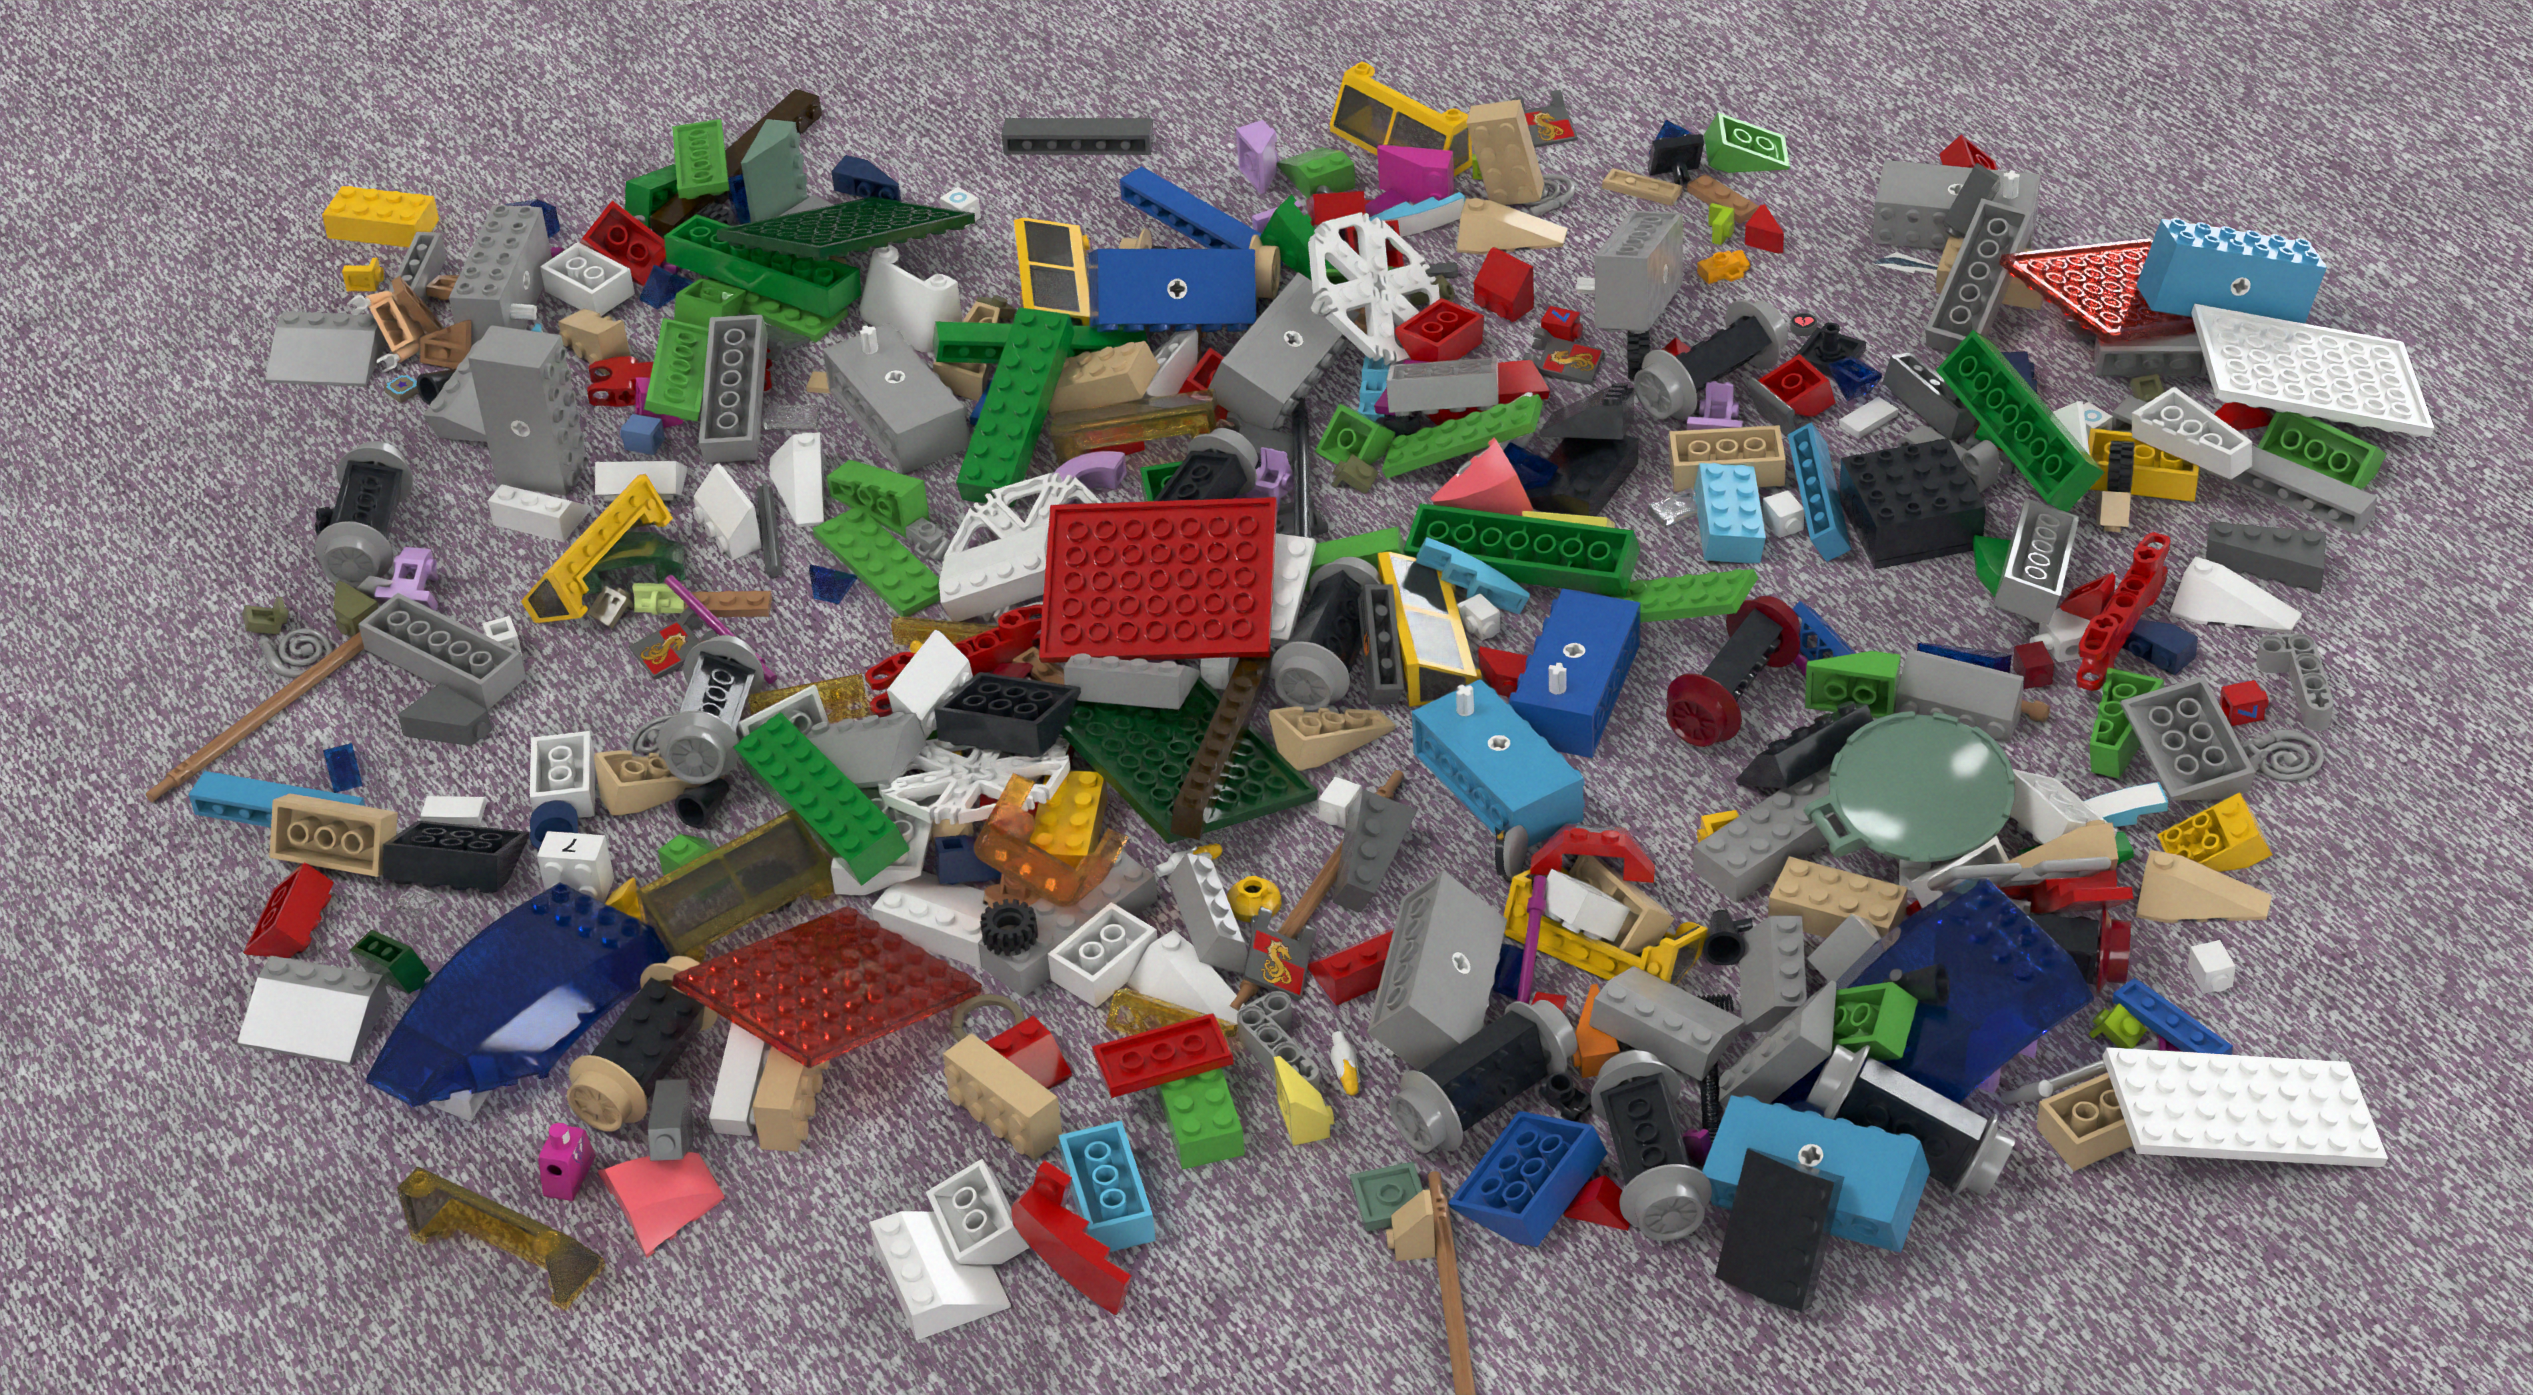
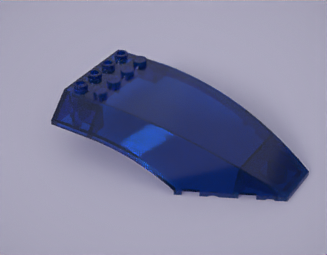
(2004, 990)
(515, 997)

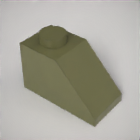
(351, 608)

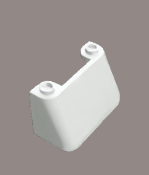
(907, 301)

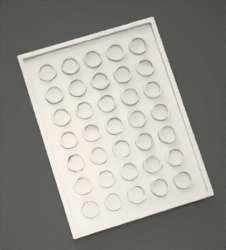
(2311, 371)

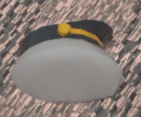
(1510, 850)

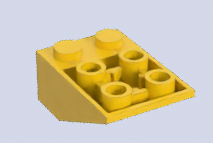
(2219, 837)

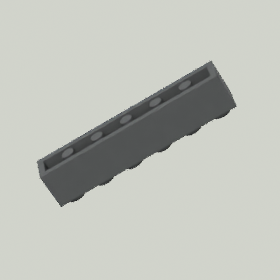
(1077, 136)

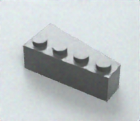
(2269, 552)
(1369, 845)

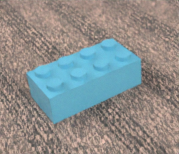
(1729, 513)
(1107, 1186)

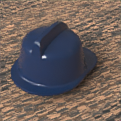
(553, 817)

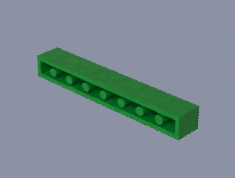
(985, 341)

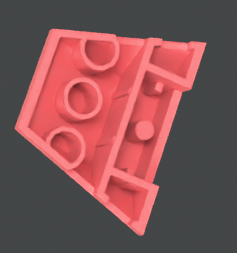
(1486, 486)
(661, 1195)

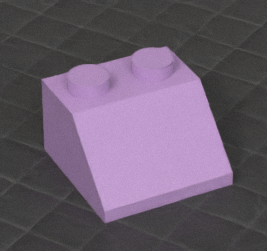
(1257, 154)

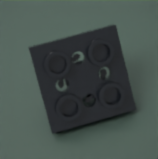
(1676, 156)
(1829, 346)

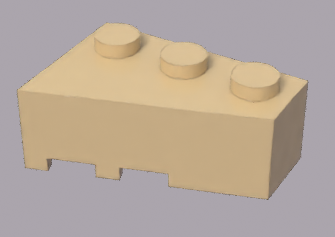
(594, 336)

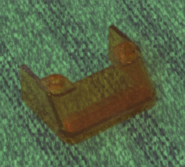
(1007, 848)

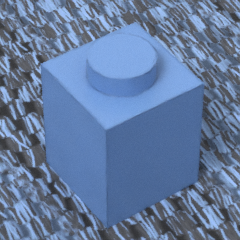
(642, 434)

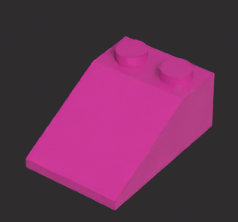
(1416, 172)

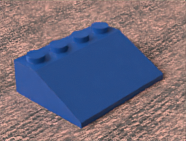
(1530, 1176)

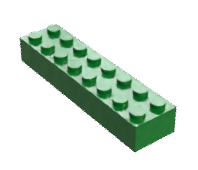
(801, 282)
(1016, 403)
(2019, 422)
(1533, 548)
(822, 797)

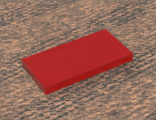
(1162, 1055)

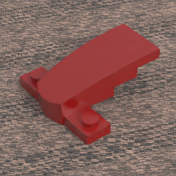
(1514, 380)
(2073, 894)
(1063, 1242)

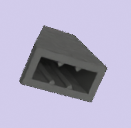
(1979, 184)
(445, 717)
(670, 1120)

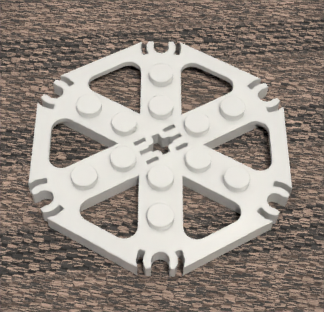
(1366, 277)
(1004, 522)
(964, 779)

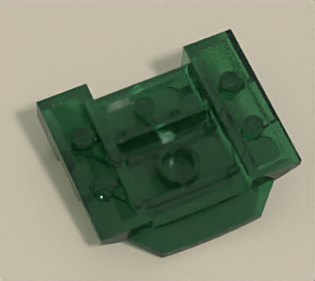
(637, 550)

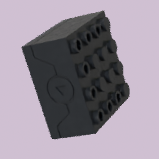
(1911, 503)

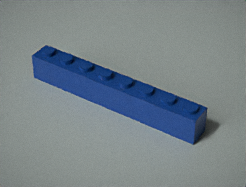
(1184, 211)

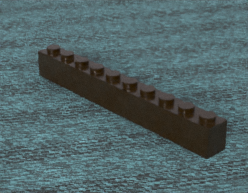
(795, 107)
(1220, 746)

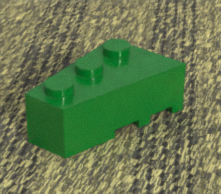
(650, 192)
(1291, 233)

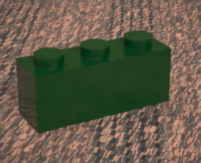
(393, 960)

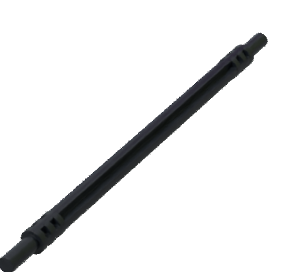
(1301, 473)

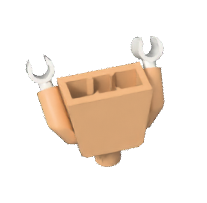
(395, 325)

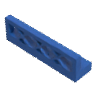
(1824, 633)

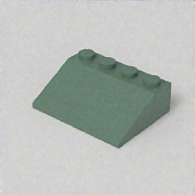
(774, 171)

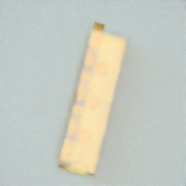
(908, 629)
(834, 694)
(1157, 1007)

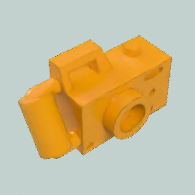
(1723, 266)

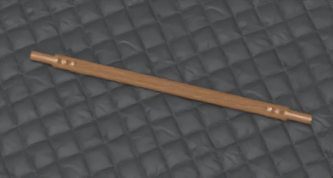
(258, 716)
(1313, 895)
(1450, 1289)

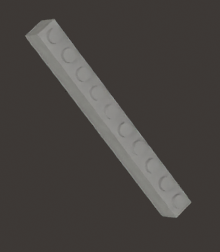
(2287, 483)

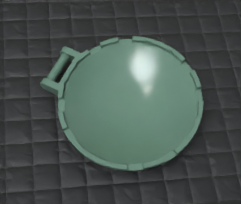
(1916, 789)

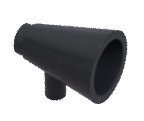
(432, 383)
(700, 803)
(1723, 942)
(1928, 984)

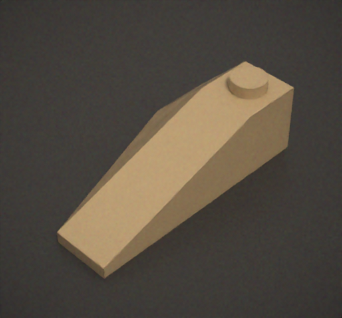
(1491, 225)
(1320, 737)
(635, 782)
(2088, 841)
(2188, 890)
(1646, 919)

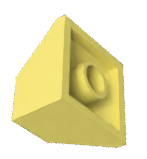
(1301, 1105)

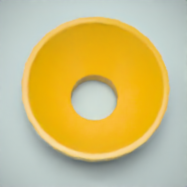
(1246, 905)

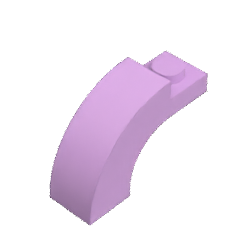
(1096, 469)

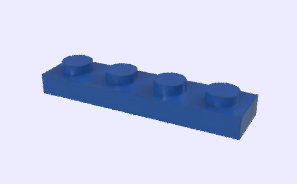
(2169, 1020)

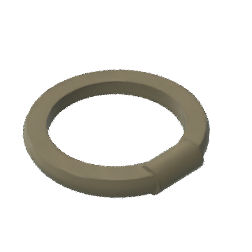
(978, 1001)

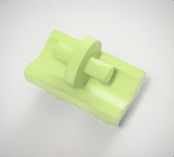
(656, 599)

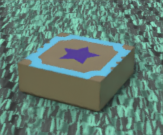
(401, 388)

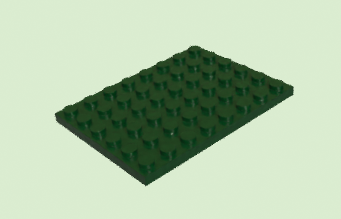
(845, 228)
(1151, 750)

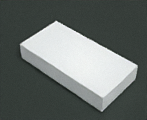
(1868, 417)
(453, 810)

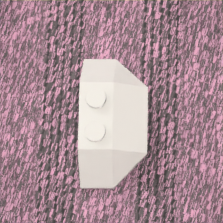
(1176, 362)

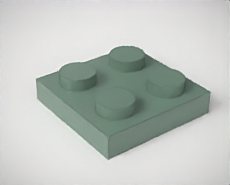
(1384, 1192)

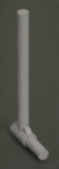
(2045, 1088)

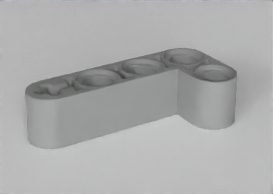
(1979, 462)
(2301, 659)
(1263, 1033)

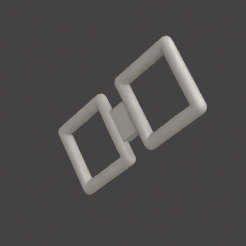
(2014, 875)

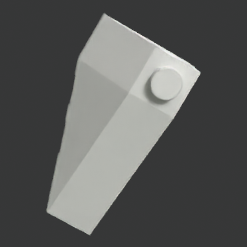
(799, 478)
(2221, 596)
(1176, 975)

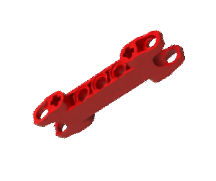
(622, 380)
(2111, 629)
(984, 651)

